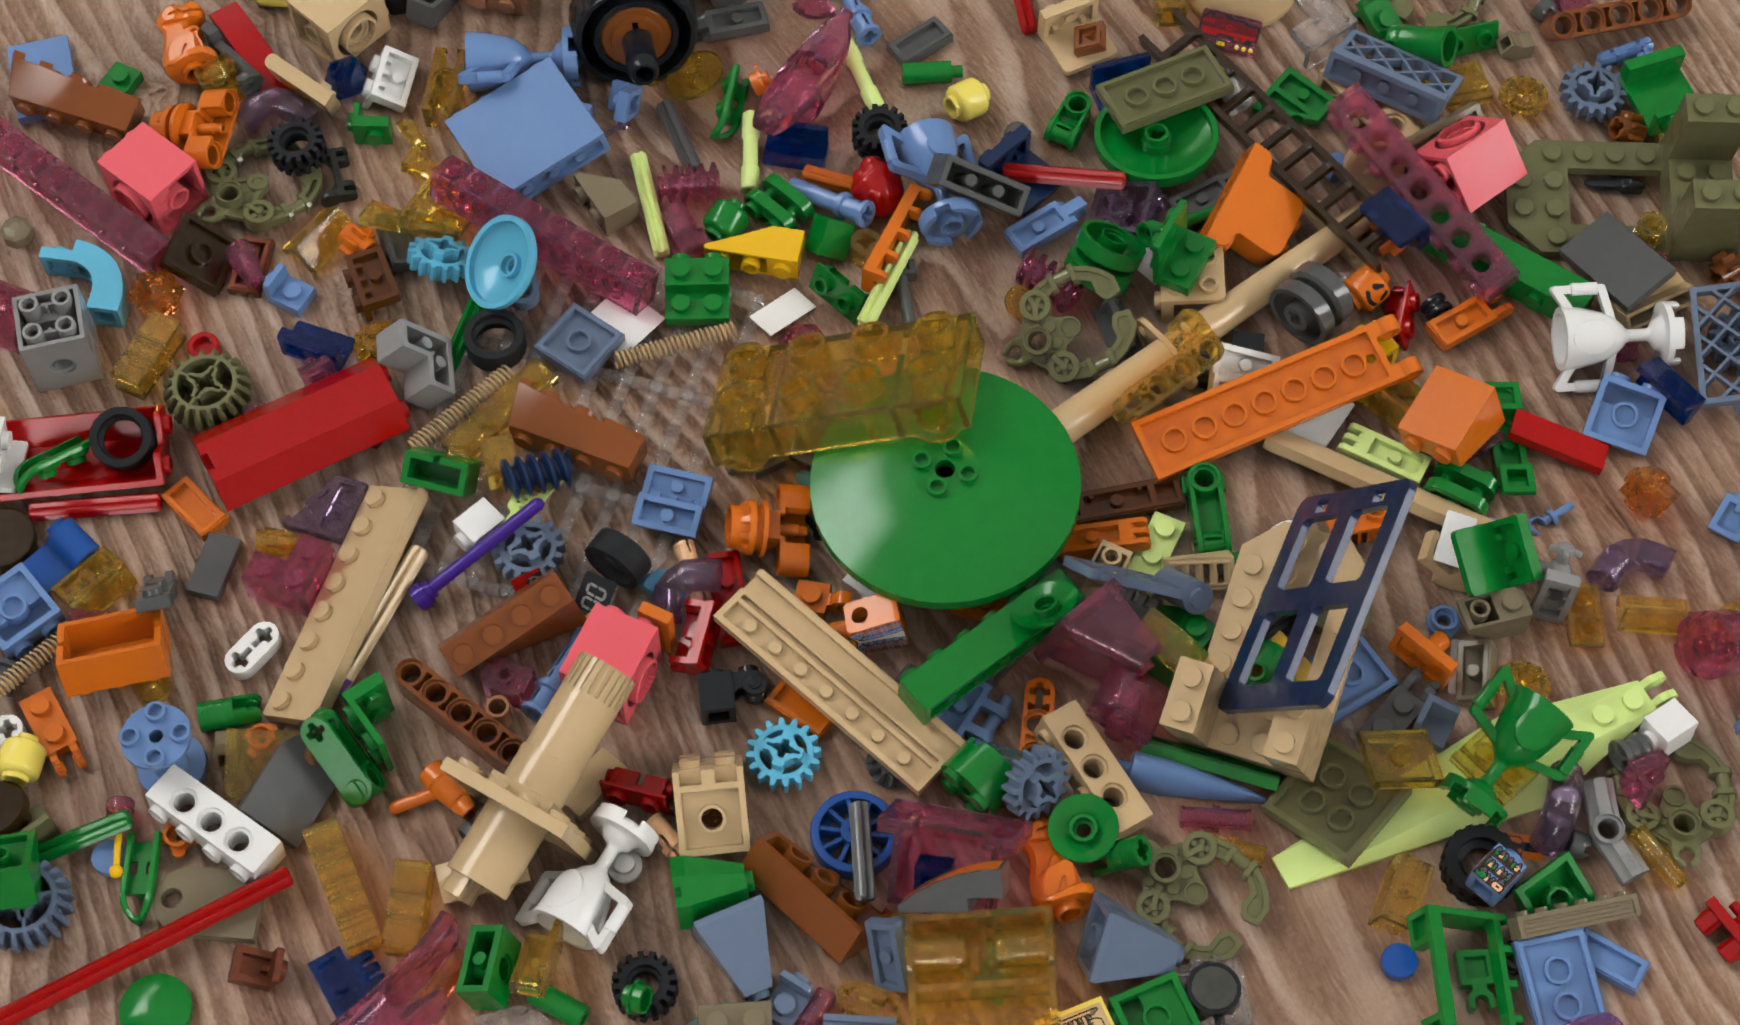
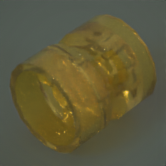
(219, 74)

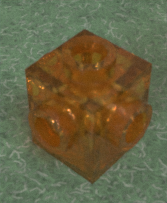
(155, 292)
(1648, 491)

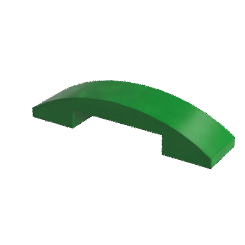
(1507, 457)

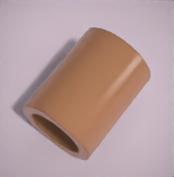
(496, 704)

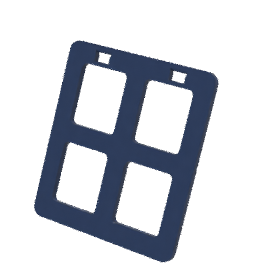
(1318, 596)

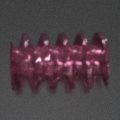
(688, 183)
(1034, 270)

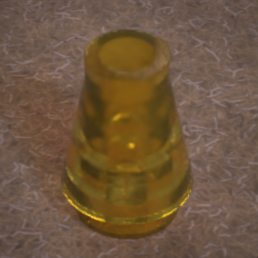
(275, 541)

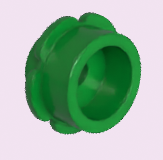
(637, 997)

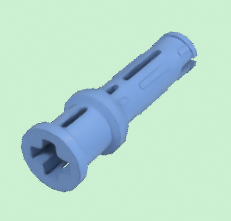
(862, 23)
(842, 205)
(547, 685)

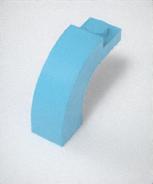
(91, 263)

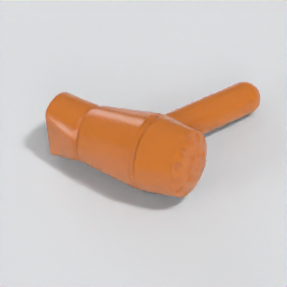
(439, 788)

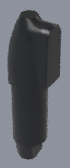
(1624, 185)

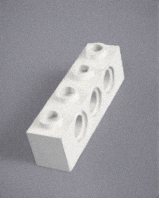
(180, 789)

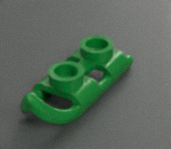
(724, 109)
(47, 462)
(142, 884)

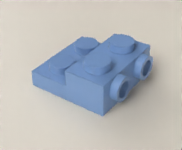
(1624, 414)
(25, 612)

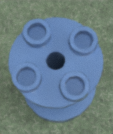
(158, 739)

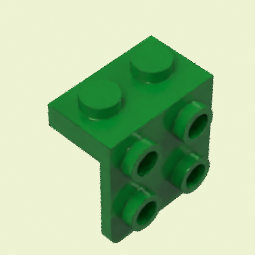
(1496, 555)

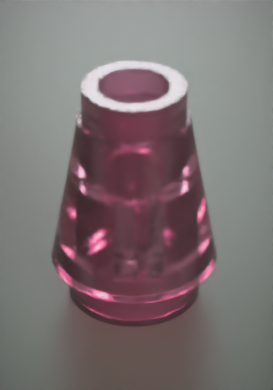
(245, 261)

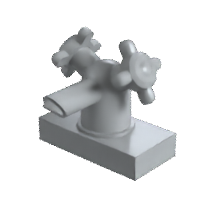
(1558, 585)

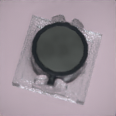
(1216, 990)

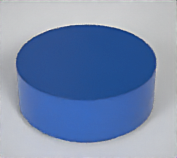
(1399, 962)

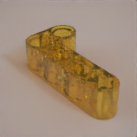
(1165, 375)
(342, 886)

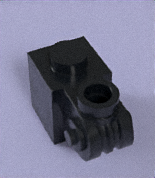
(721, 689)

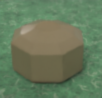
(17, 232)

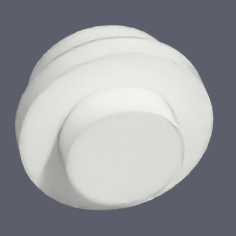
(626, 867)

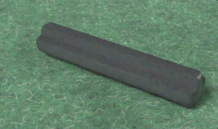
(678, 134)
(862, 852)

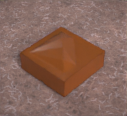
(1089, 38)

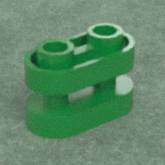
(778, 203)
(1463, 486)

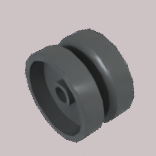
(1311, 303)

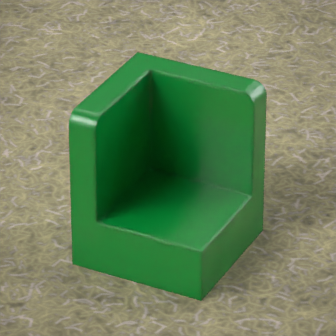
(829, 237)

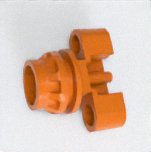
(203, 129)
(782, 529)

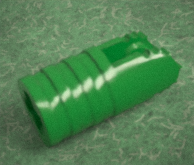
(229, 712)
(1126, 855)

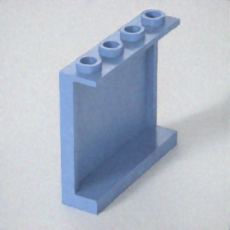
(529, 131)

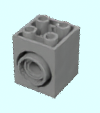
(57, 337)

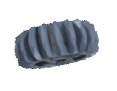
(51, 903)

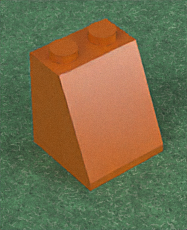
(1451, 417)

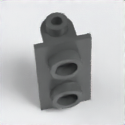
(1103, 318)

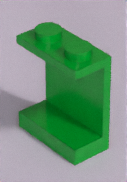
(1655, 86)

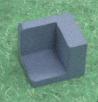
(1438, 718)

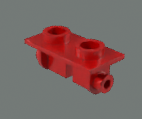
(1403, 305)
(622, 788)

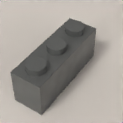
(979, 184)

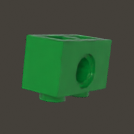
(488, 967)

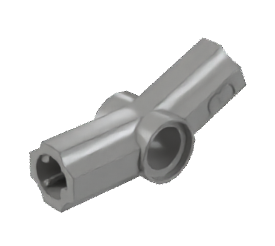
(1617, 852)

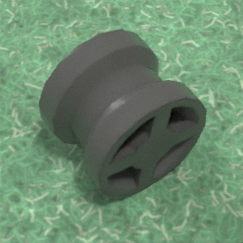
(1628, 750)

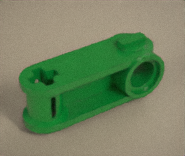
(1206, 508)
(342, 757)

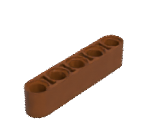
(1603, 21)
(453, 706)

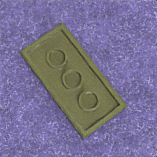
(1164, 89)

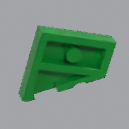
(1298, 98)

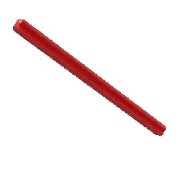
(145, 947)

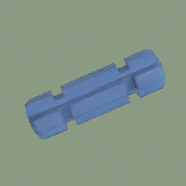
(1624, 52)

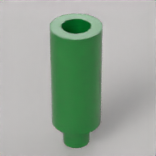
(930, 72)
(561, 1007)

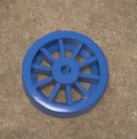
(830, 812)

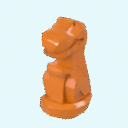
(183, 41)
(1054, 878)

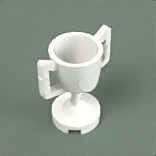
(1590, 337)
(584, 894)

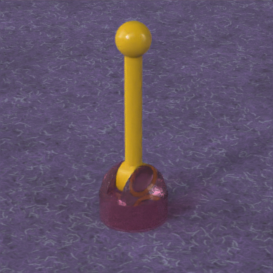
(113, 805)

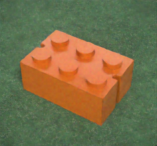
(112, 651)

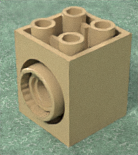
(338, 26)

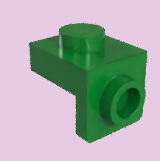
(1377, 16)
(369, 129)

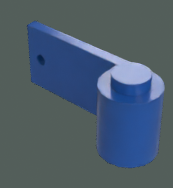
(62, 553)

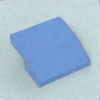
(672, 501)

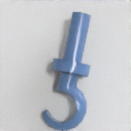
(1551, 516)

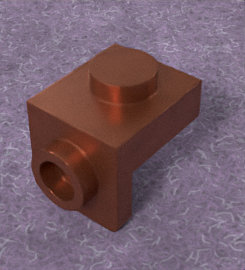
(257, 967)

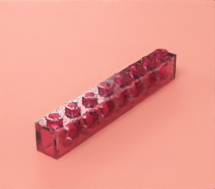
(1356, 103)
(80, 200)
(558, 240)

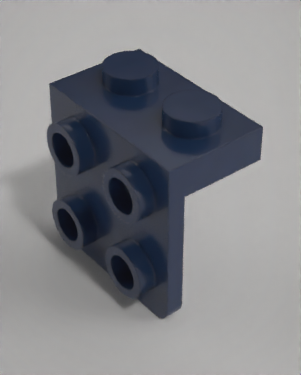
(1016, 149)

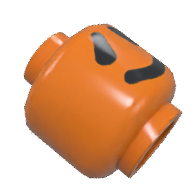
(1368, 288)

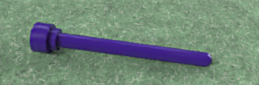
(425, 592)

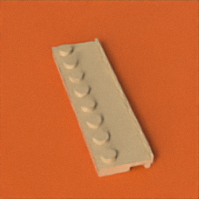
(346, 604)
(837, 680)

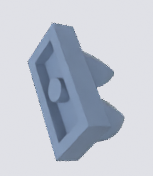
(887, 952)

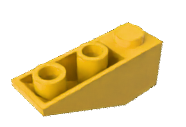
(764, 251)

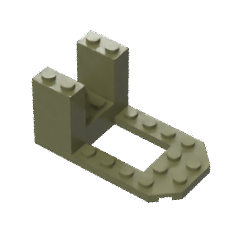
(1692, 171)

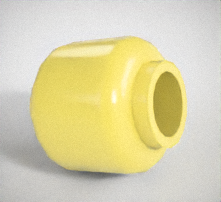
(966, 100)
(22, 759)

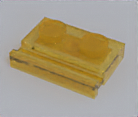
(1473, 87)
(1475, 759)

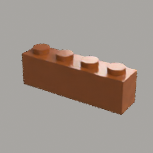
(72, 100)
(547, 423)
(520, 621)
(810, 896)

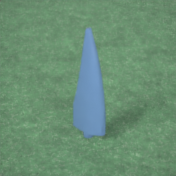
(1174, 779)

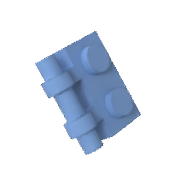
(965, 711)

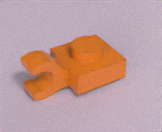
(820, 598)

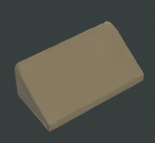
(1477, 665)

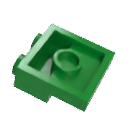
(697, 290)
(1154, 1003)

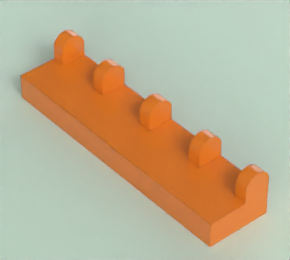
(896, 229)

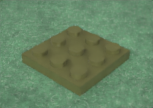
(1340, 808)

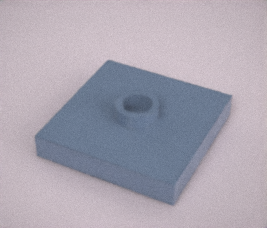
(579, 343)

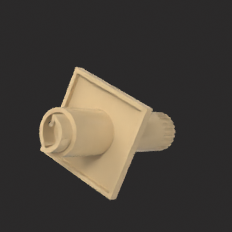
(530, 795)

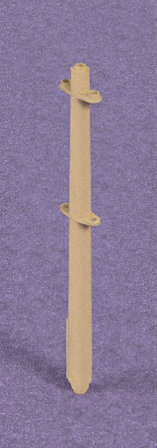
(1094, 402)

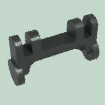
(342, 190)

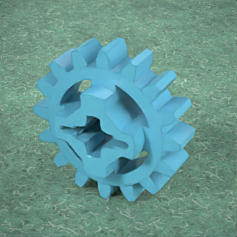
(438, 258)
(771, 747)

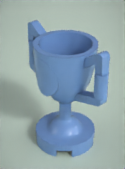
(498, 59)
(916, 149)

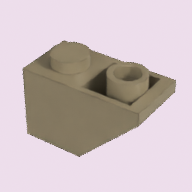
(607, 200)
(1496, 613)

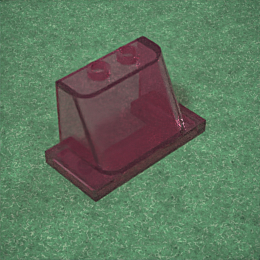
(1101, 636)
(947, 833)

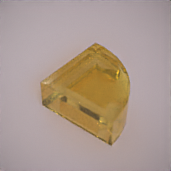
(412, 133)

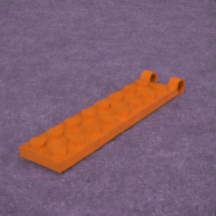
(1272, 399)

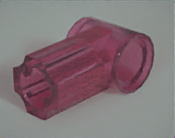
(684, 230)

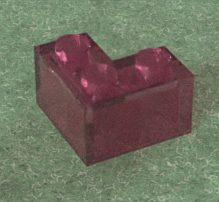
(290, 582)

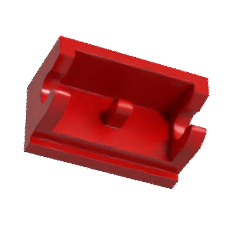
(697, 638)

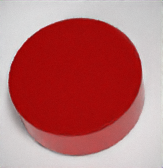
(204, 341)

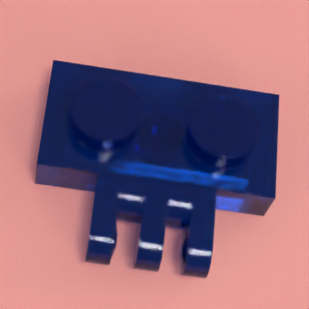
(345, 980)

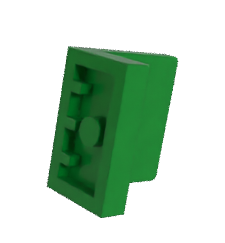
(1179, 252)
(368, 705)

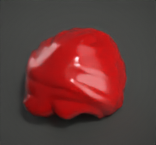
(878, 184)

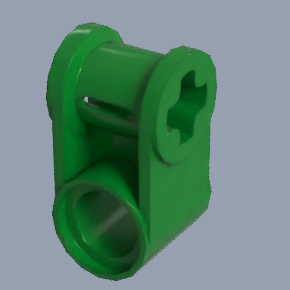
(1069, 125)

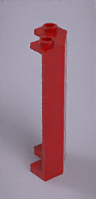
(301, 433)
(120, 440)

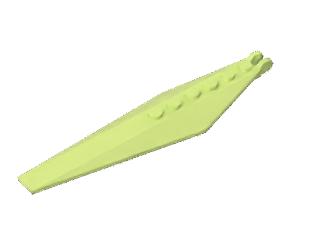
(1433, 817)

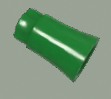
(1431, 43)

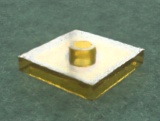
(245, 756)
(1400, 759)

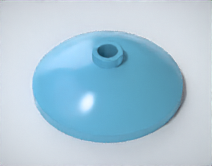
(501, 262)

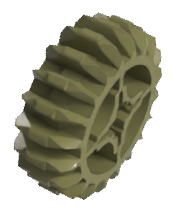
(205, 380)

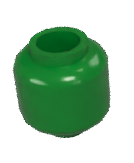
(725, 219)

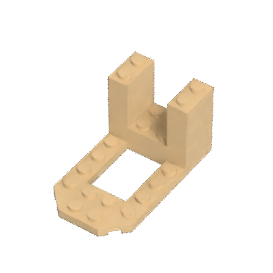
(1272, 740)

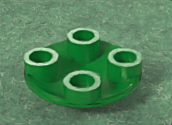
(156, 1001)

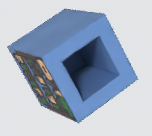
(1496, 874)

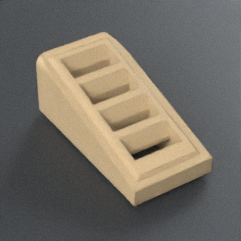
(1212, 559)

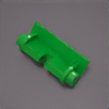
(1477, 37)
(835, 290)

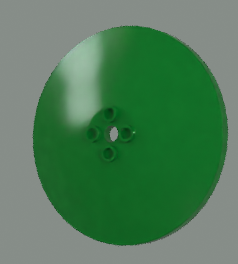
(957, 535)

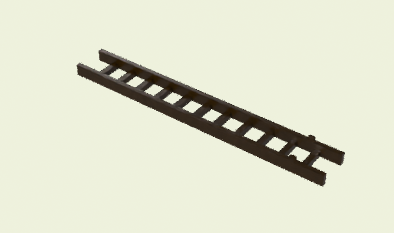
(1270, 108)

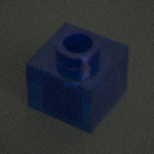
(346, 77)
(931, 866)

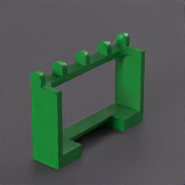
(1427, 933)

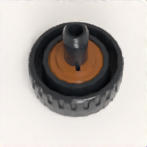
(633, 37)

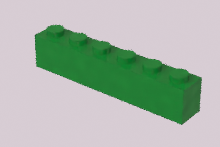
(1536, 272)
(971, 658)

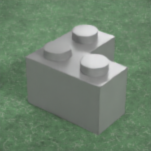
(422, 358)

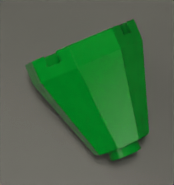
(707, 886)

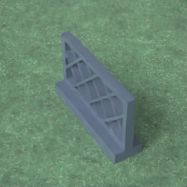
(1395, 88)
(1715, 290)

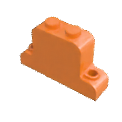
(1254, 211)

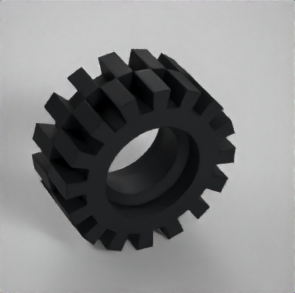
(871, 120)
(293, 132)
(651, 966)

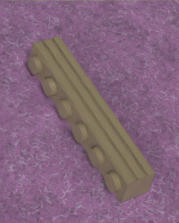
(1575, 916)

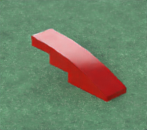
(246, 40)

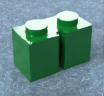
(440, 472)

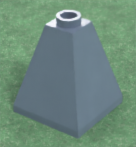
(1123, 944)
(739, 946)

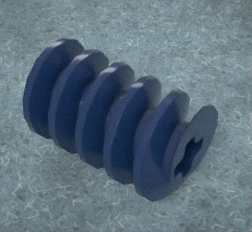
(537, 472)

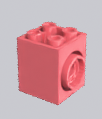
(1475, 159)
(153, 178)
(624, 644)

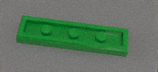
(1213, 763)

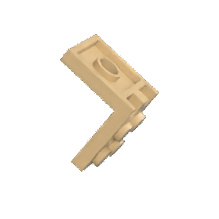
(708, 785)

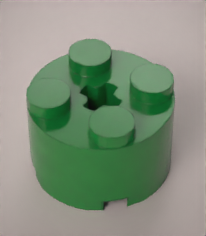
(976, 776)

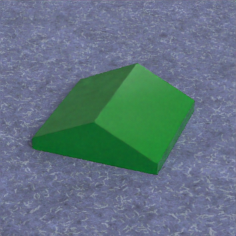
(1553, 884)

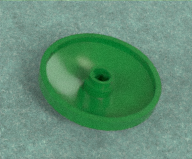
(1160, 152)

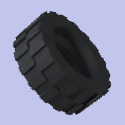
(1457, 847)

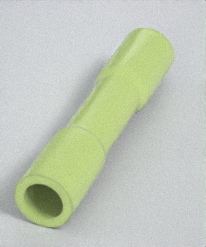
(868, 91)
(750, 169)

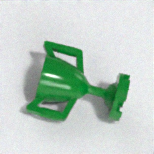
(1522, 734)

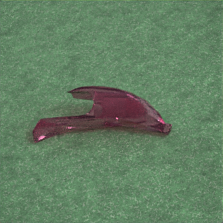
(806, 77)
(388, 998)

